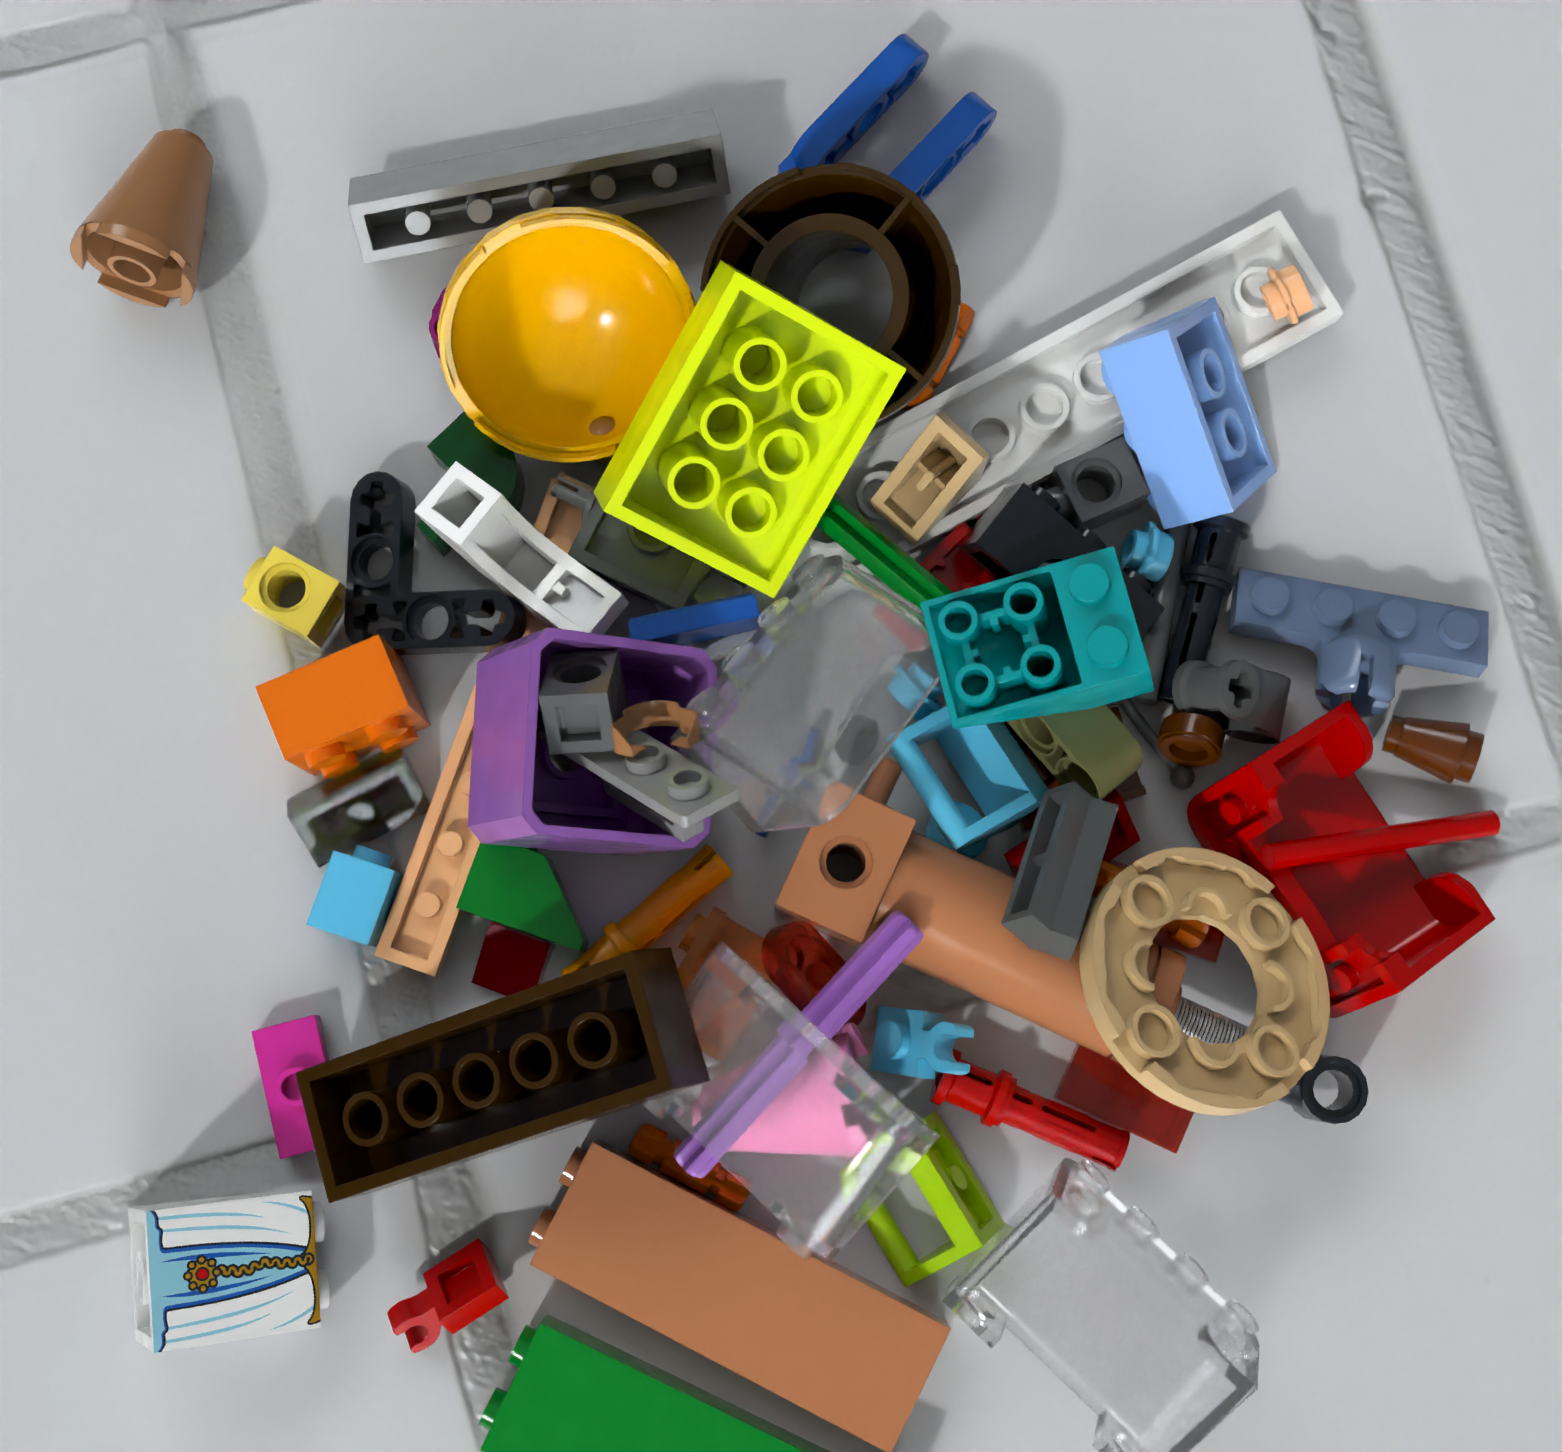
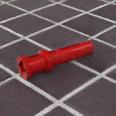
(1001, 1100)

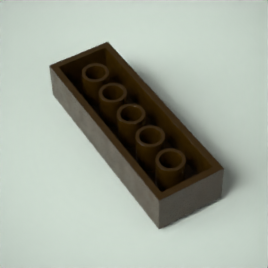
(502, 1074)

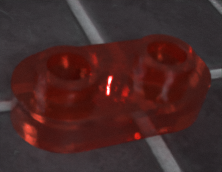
(801, 963)

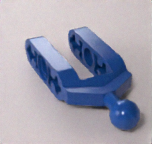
(870, 99)

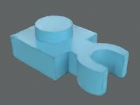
(917, 1043)

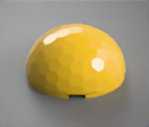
(558, 327)

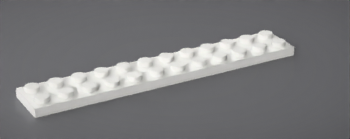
(1052, 394)

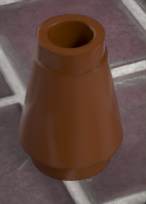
(1435, 746)

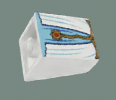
(226, 1268)

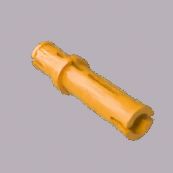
(659, 910)

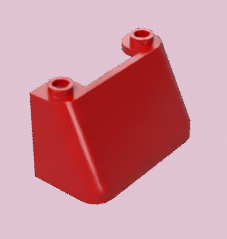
(1368, 913)

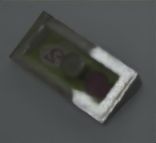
(358, 805)

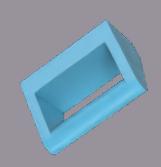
(988, 765)

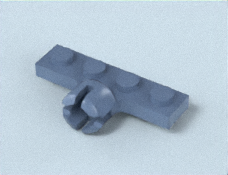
(1358, 634)

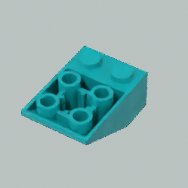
(1038, 642)

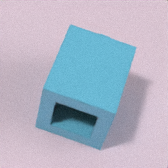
(356, 895)

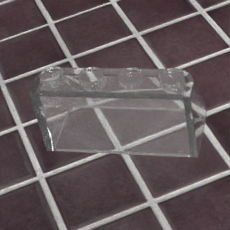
(814, 696)

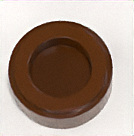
(1191, 739)

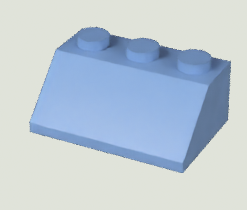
(1188, 414)

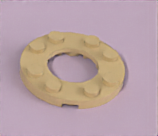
(1146, 1036)

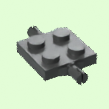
(630, 555)

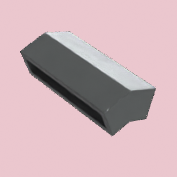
(1059, 870)

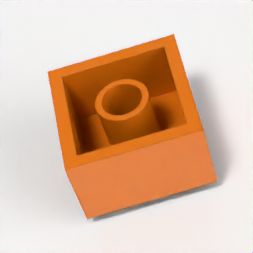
(344, 708)

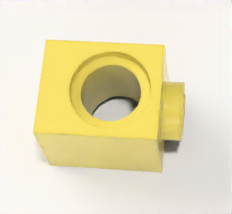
(314, 614)

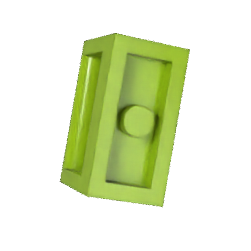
(955, 1199)

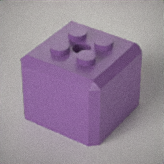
(514, 785)

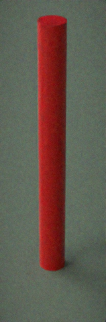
(1379, 839)

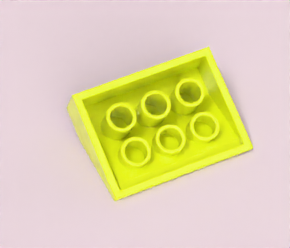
(747, 431)

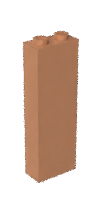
(738, 1293)

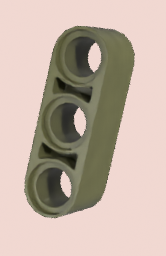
(1083, 748)

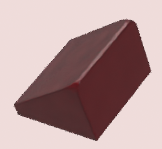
(511, 960)

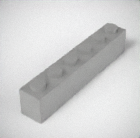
(601, 170)

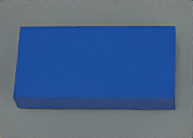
(698, 621)

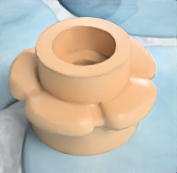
(1286, 294)

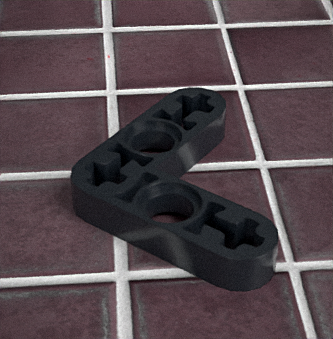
(393, 593)

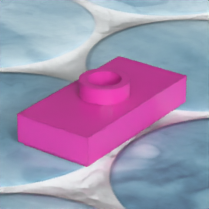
(280, 1054)

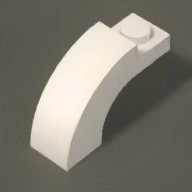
(518, 556)

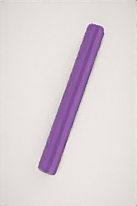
(835, 1003)

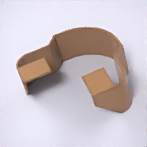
(654, 714)

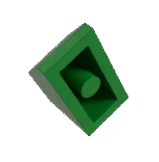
(523, 893)

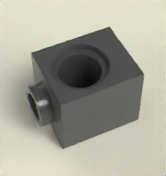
(1114, 469)
(582, 700)

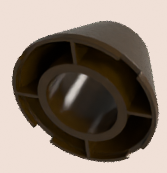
(822, 209)

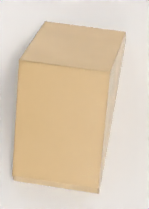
(930, 478)

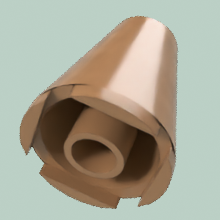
(151, 223)

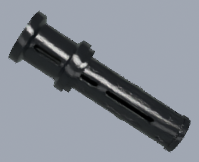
(1206, 581)

